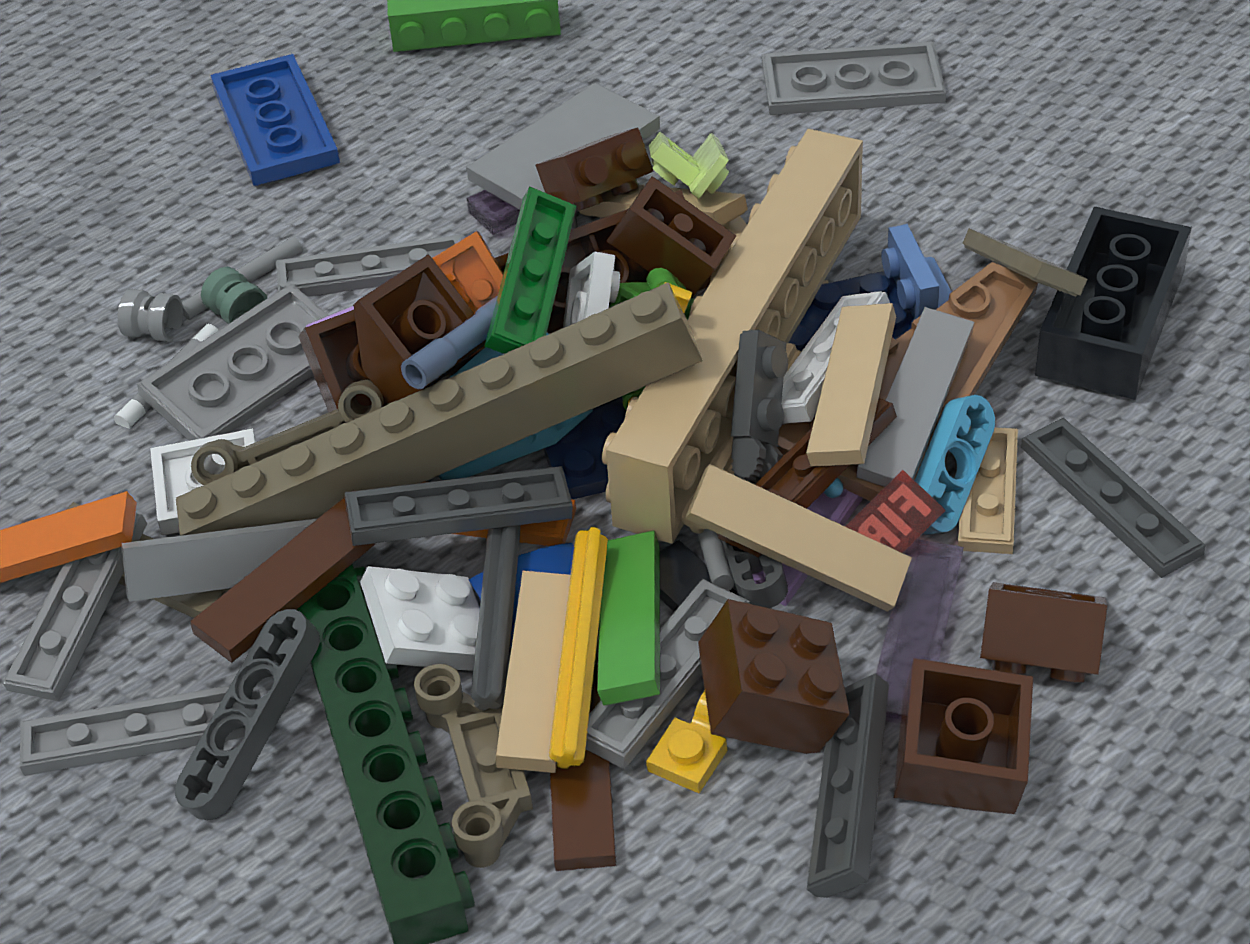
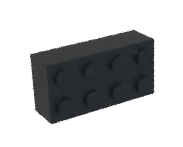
(1115, 324)

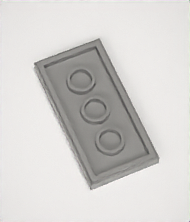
(852, 78)
(577, 122)
(236, 368)

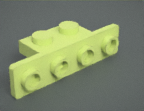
(701, 172)

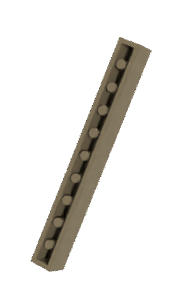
(456, 417)

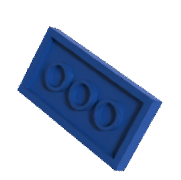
(274, 119)

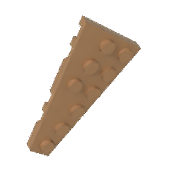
(995, 303)

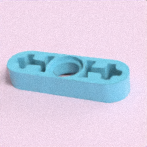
(967, 450)

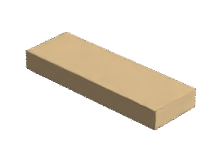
(990, 507)

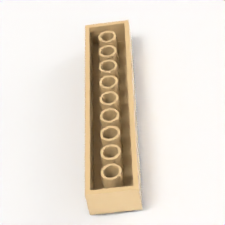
(760, 286)

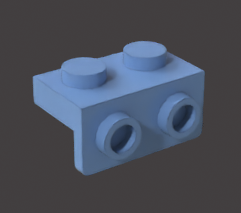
(917, 277)

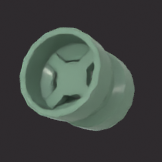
(230, 294)

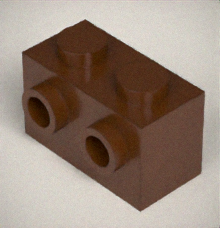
(596, 168)
(671, 235)

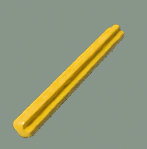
(578, 649)

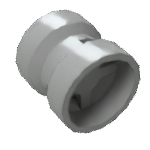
(145, 314)

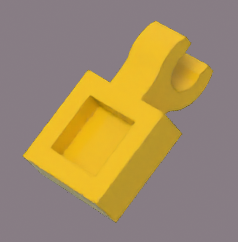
(688, 751)

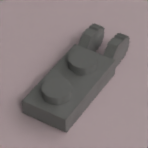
(757, 404)

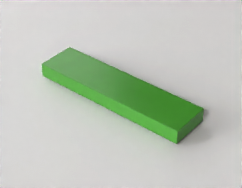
(630, 620)

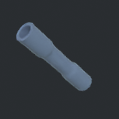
(444, 352)

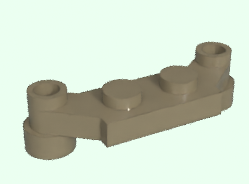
(236, 457)
(492, 793)

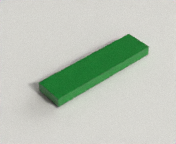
(531, 272)

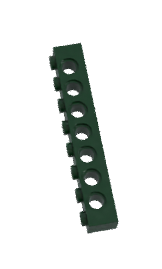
(384, 770)

